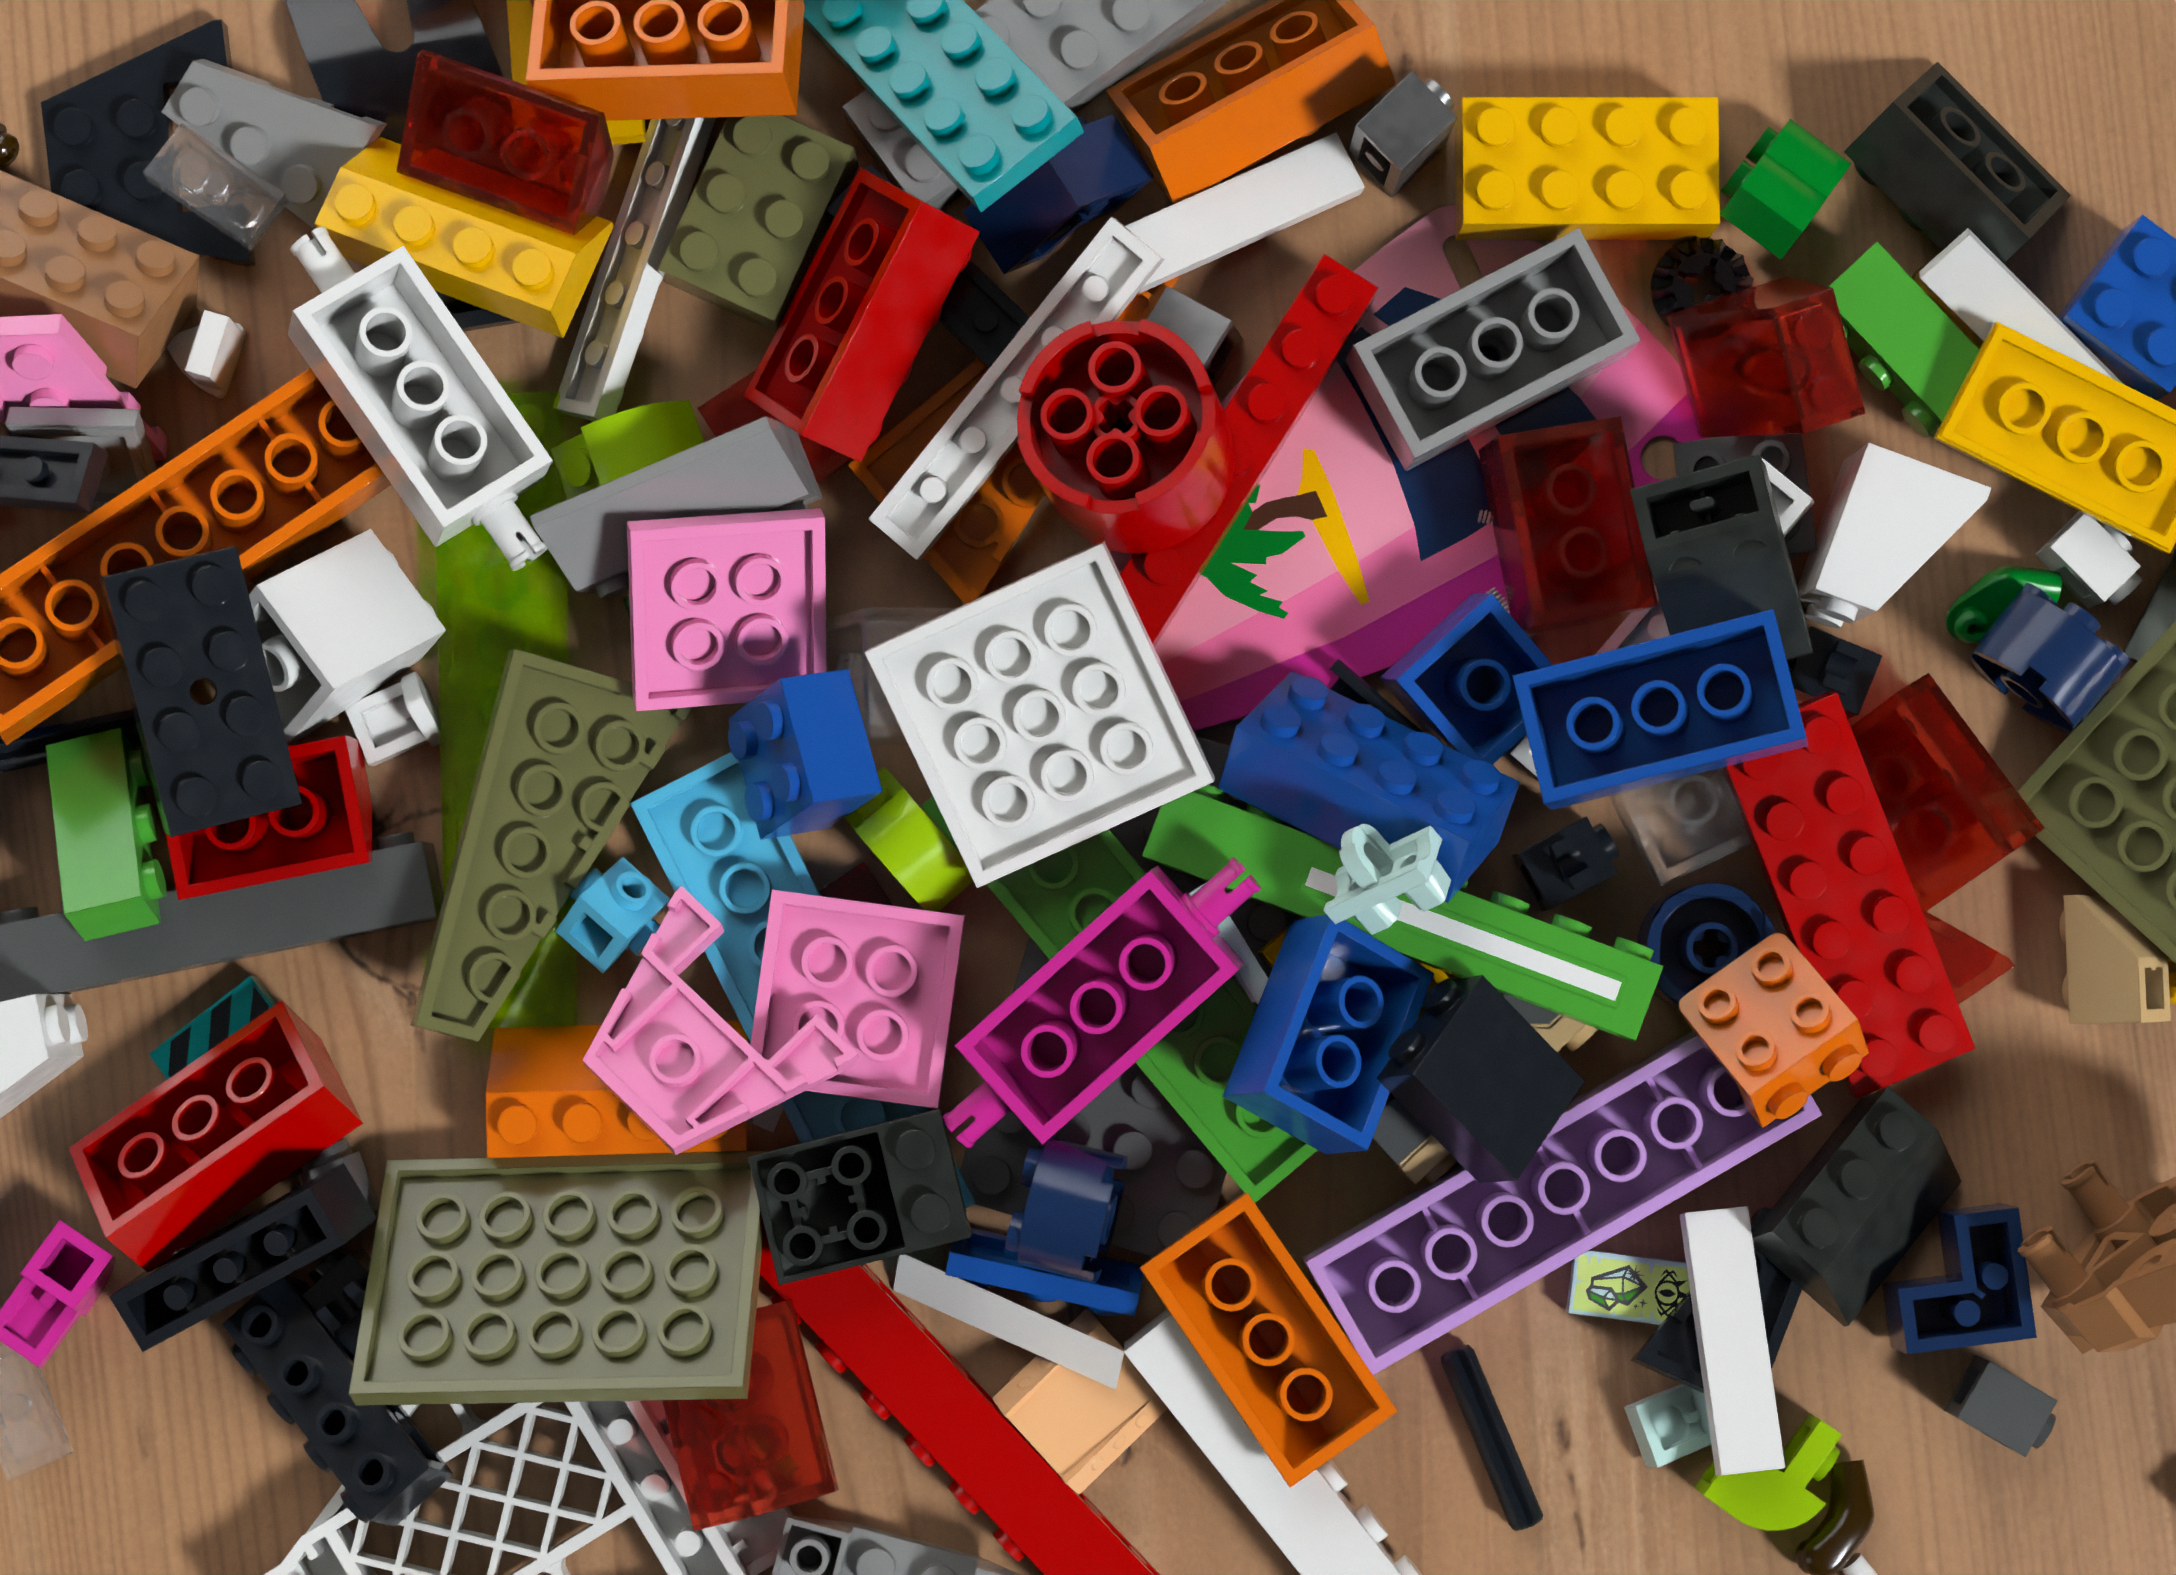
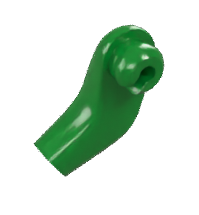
(1987, 598)

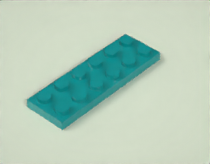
(949, 88)

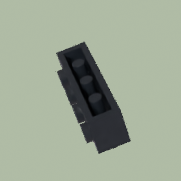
(368, 1447)

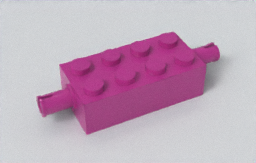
(1100, 1003)

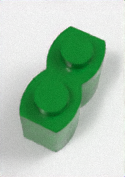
(1784, 187)

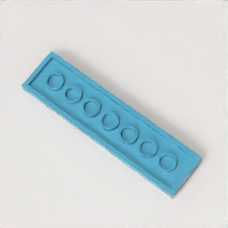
(718, 857)

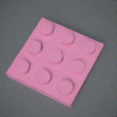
(724, 605)
(875, 978)

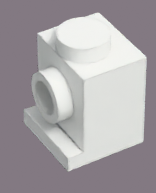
(2092, 561)

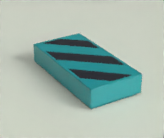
(213, 1026)

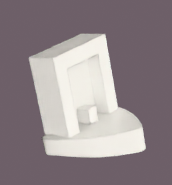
(209, 352)
(395, 720)

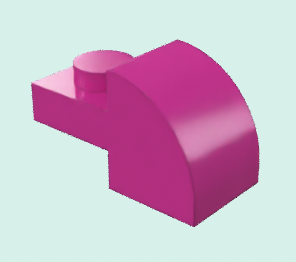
(55, 1291)

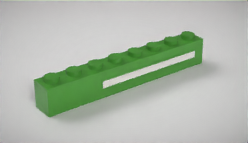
(1467, 937)

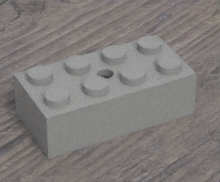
(1542, 314)

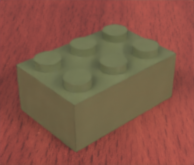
(758, 216)

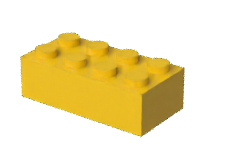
(1589, 165)

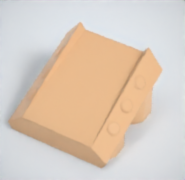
(1075, 1419)

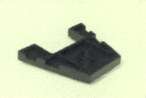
(113, 128)

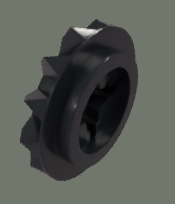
(1690, 259)

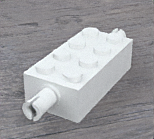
(419, 396)

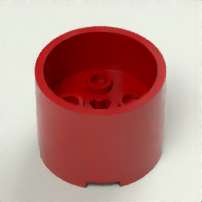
(1137, 485)

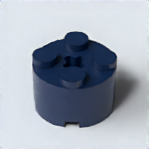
(2049, 658)
(1682, 917)
(1068, 1208)

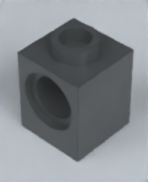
(2002, 1406)

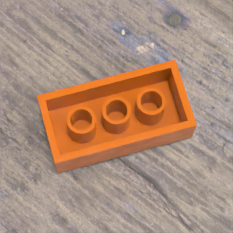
(669, 56)

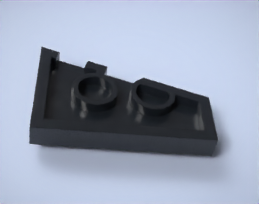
(1674, 1347)

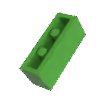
(1902, 338)
(104, 834)

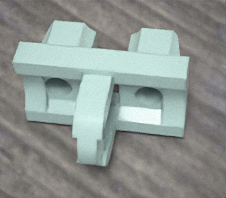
(1381, 871)

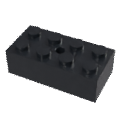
(186, 625)

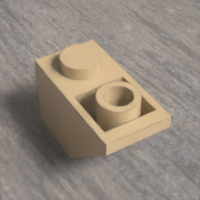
(2110, 966)

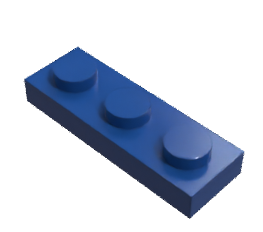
(988, 1264)

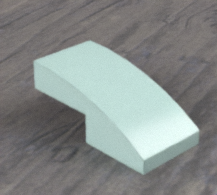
(1669, 1425)

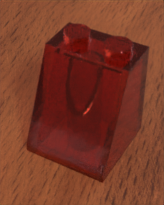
(1767, 361)

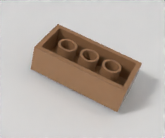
(105, 277)

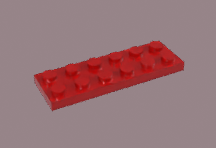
(1850, 896)

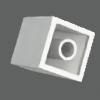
(1879, 531)
(339, 630)
(37, 1043)

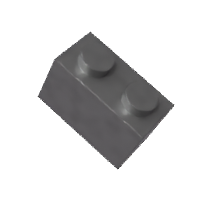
(1403, 132)

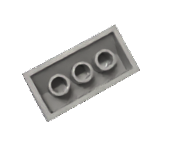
(735, 473)

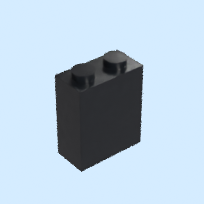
(1480, 1078)

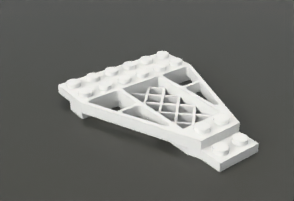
(635, 1456)

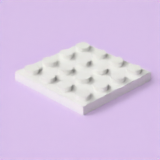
(1040, 714)

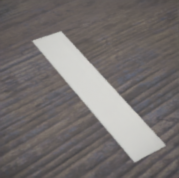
(1008, 1321)

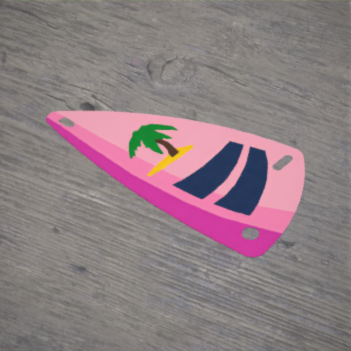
(1351, 549)

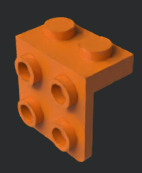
(1775, 1028)

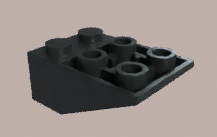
(1720, 550)
(860, 1196)

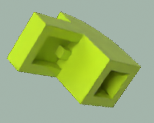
(625, 444)
(910, 845)
(1778, 1496)

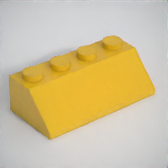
(461, 243)

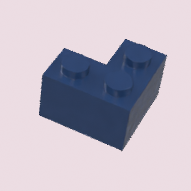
(1070, 189)
(1979, 1298)

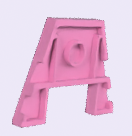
(53, 366)
(681, 1060)

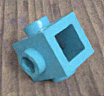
(620, 903)

